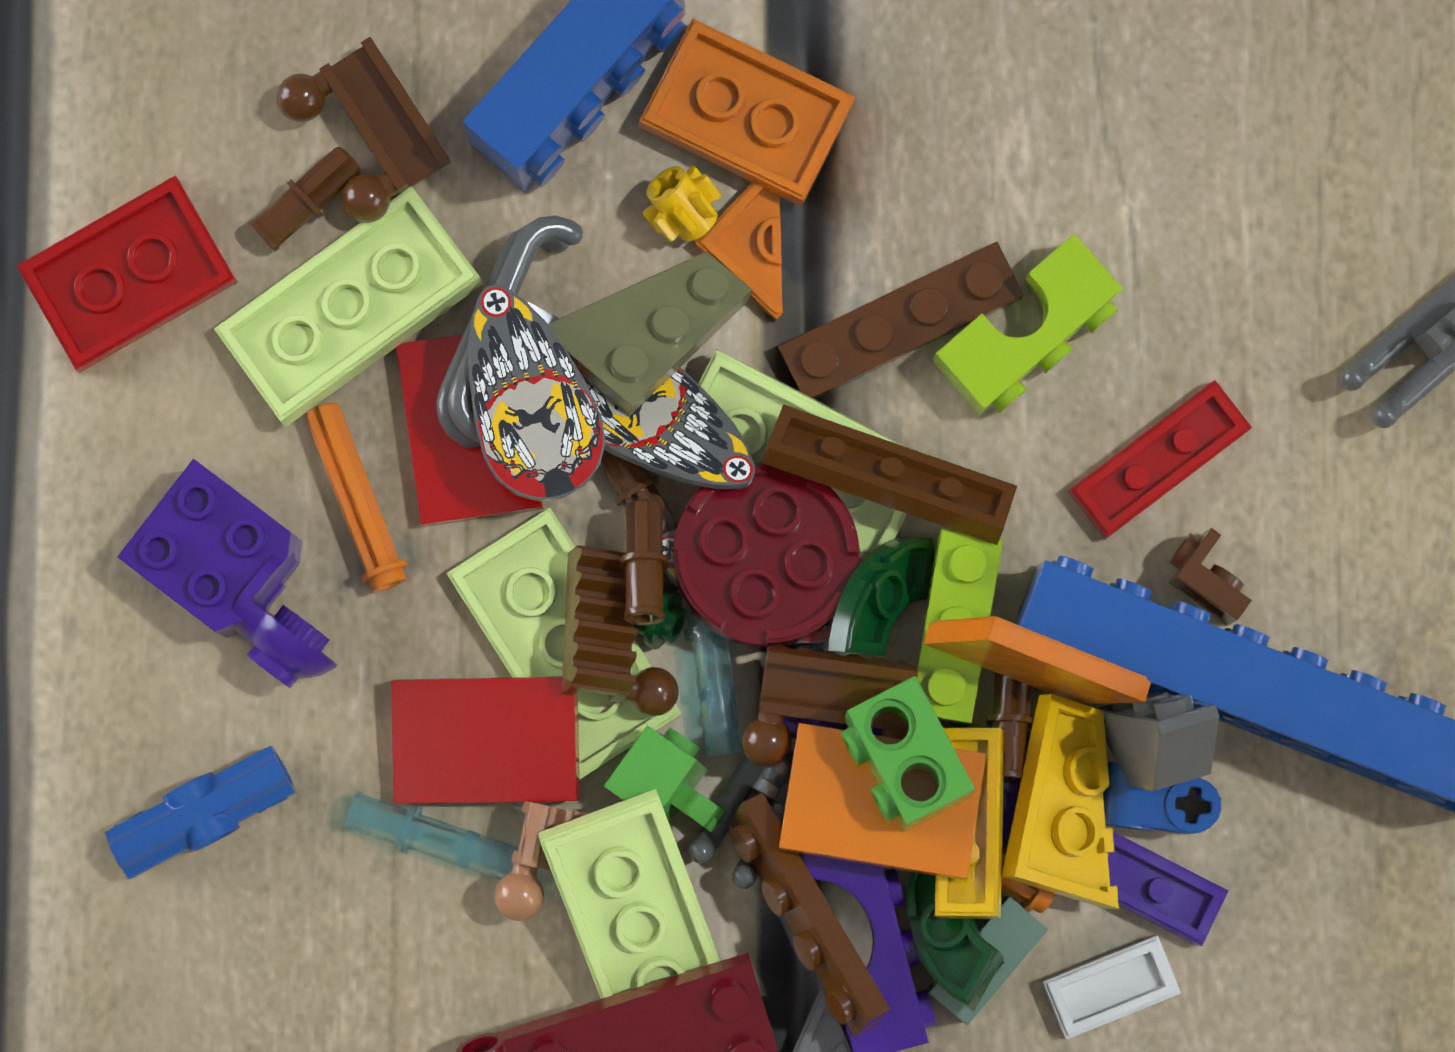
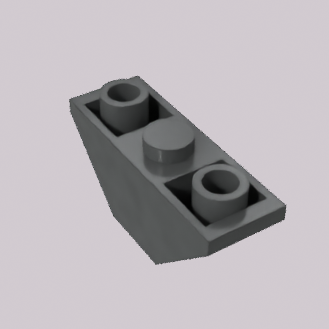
(1162, 739)

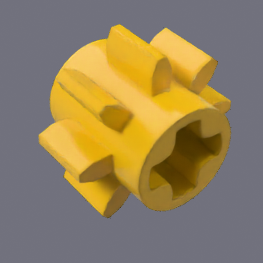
(682, 203)

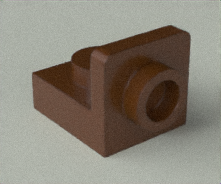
(1212, 589)

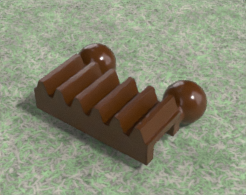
(381, 116)
(600, 640)
(820, 689)

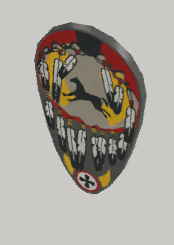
(529, 401)
(679, 436)

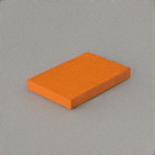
(746, 112)
(1037, 660)
(836, 816)

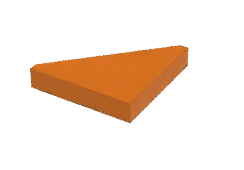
(749, 245)

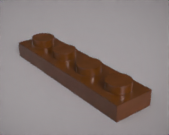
(901, 322)
(889, 474)
(818, 933)

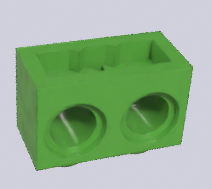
(923, 749)

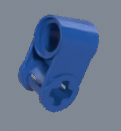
(1156, 810)

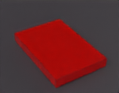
(127, 274)
(448, 478)
(484, 740)

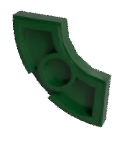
(879, 593)
(950, 946)

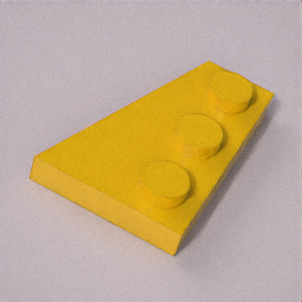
(1059, 812)

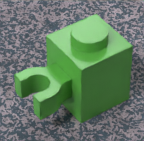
(668, 767)

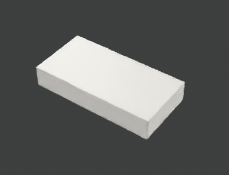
(1111, 987)

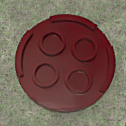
(765, 557)

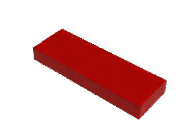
(1160, 459)

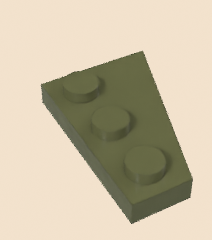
(650, 329)

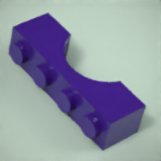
(890, 956)

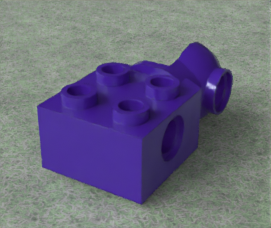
(227, 569)

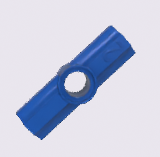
(200, 812)

